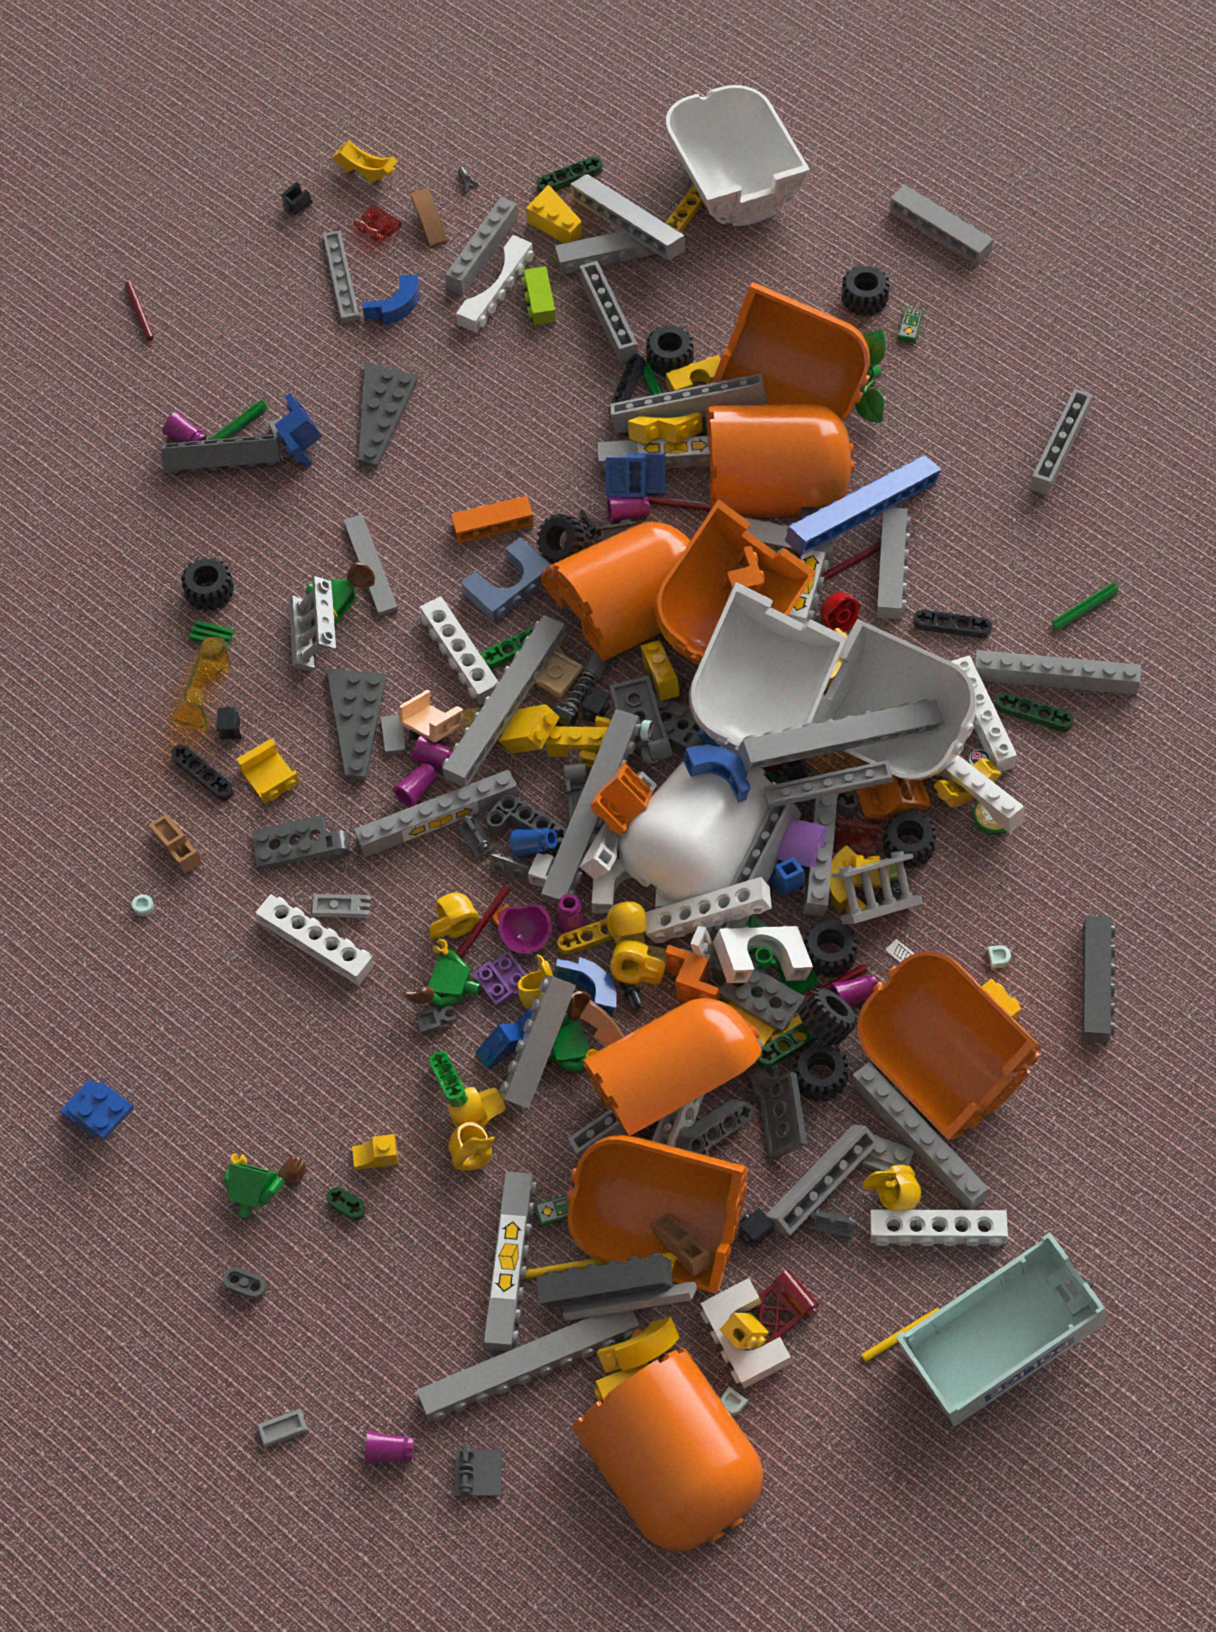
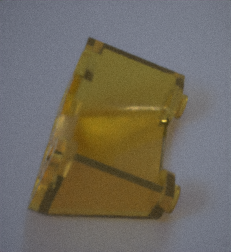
(205, 663)

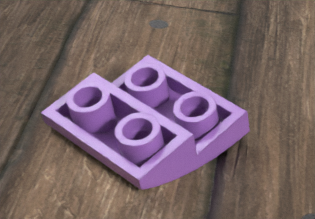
(802, 842)
(500, 978)

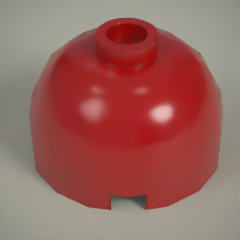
(839, 611)

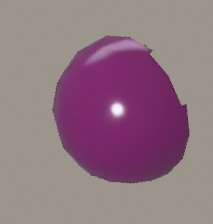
(525, 928)

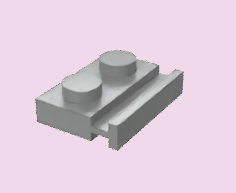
(887, 1154)

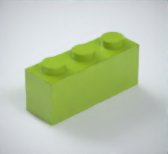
(538, 295)

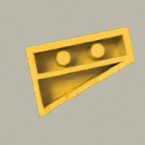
(554, 217)

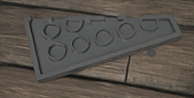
(383, 404)
(357, 708)

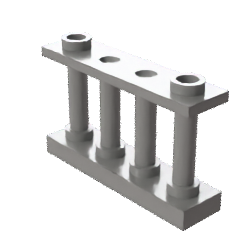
(301, 619)
(889, 903)

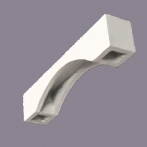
(476, 310)
(999, 804)
(604, 847)

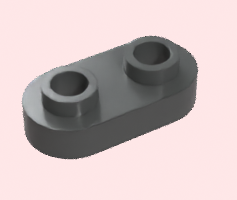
(245, 1284)

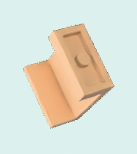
(427, 720)

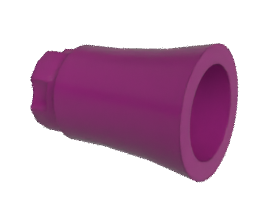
(181, 430)
(627, 508)
(430, 752)
(415, 785)
(569, 914)
(854, 990)
(387, 1448)

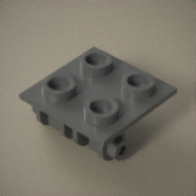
(478, 1472)

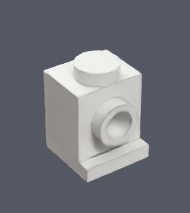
(540, 869)

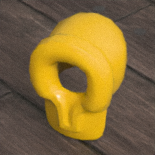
(455, 917)
(627, 921)
(632, 964)
(529, 985)
(478, 1108)
(470, 1147)
(898, 1194)

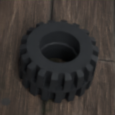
(865, 278)
(669, 338)
(551, 533)
(210, 596)
(914, 825)
(831, 932)
(827, 1016)
(821, 1055)

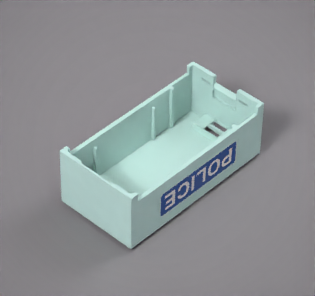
(1002, 1330)

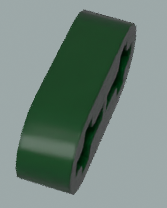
(348, 1199)

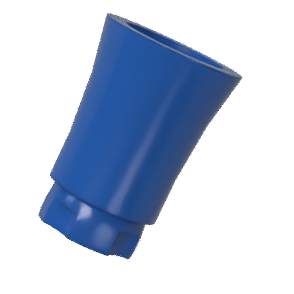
(532, 841)

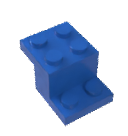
(297, 431)
(635, 474)
(97, 1109)

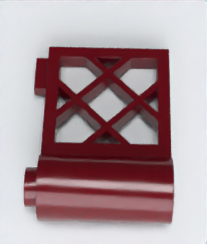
(793, 1297)

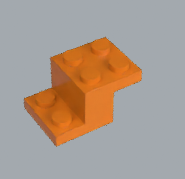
(746, 574)
(893, 797)
(621, 799)
(691, 974)

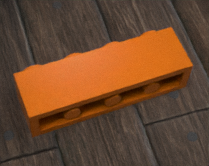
(492, 519)

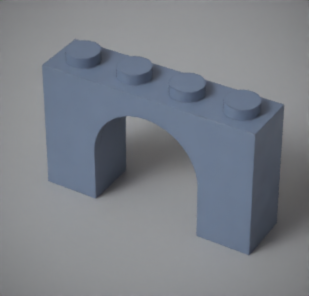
(498, 601)

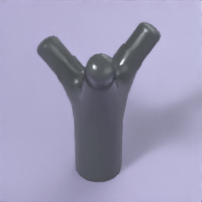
(466, 178)

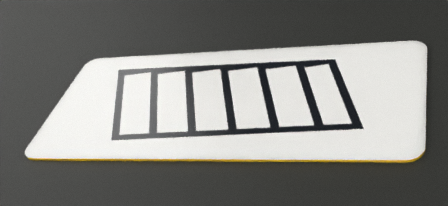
(898, 950)

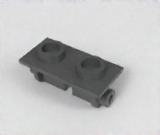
(608, 530)
(475, 836)
(507, 867)
(832, 1223)

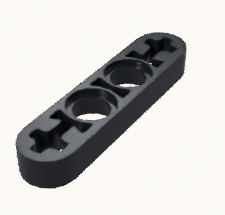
(629, 379)
(953, 620)
(204, 770)

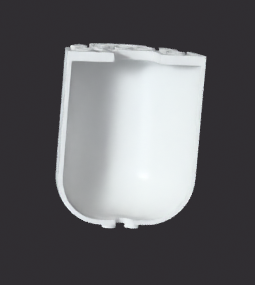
(736, 153)
(760, 670)
(887, 672)
(693, 833)

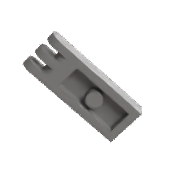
(341, 905)

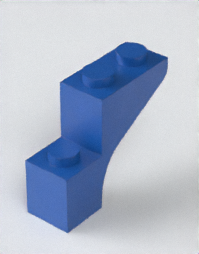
(502, 1041)

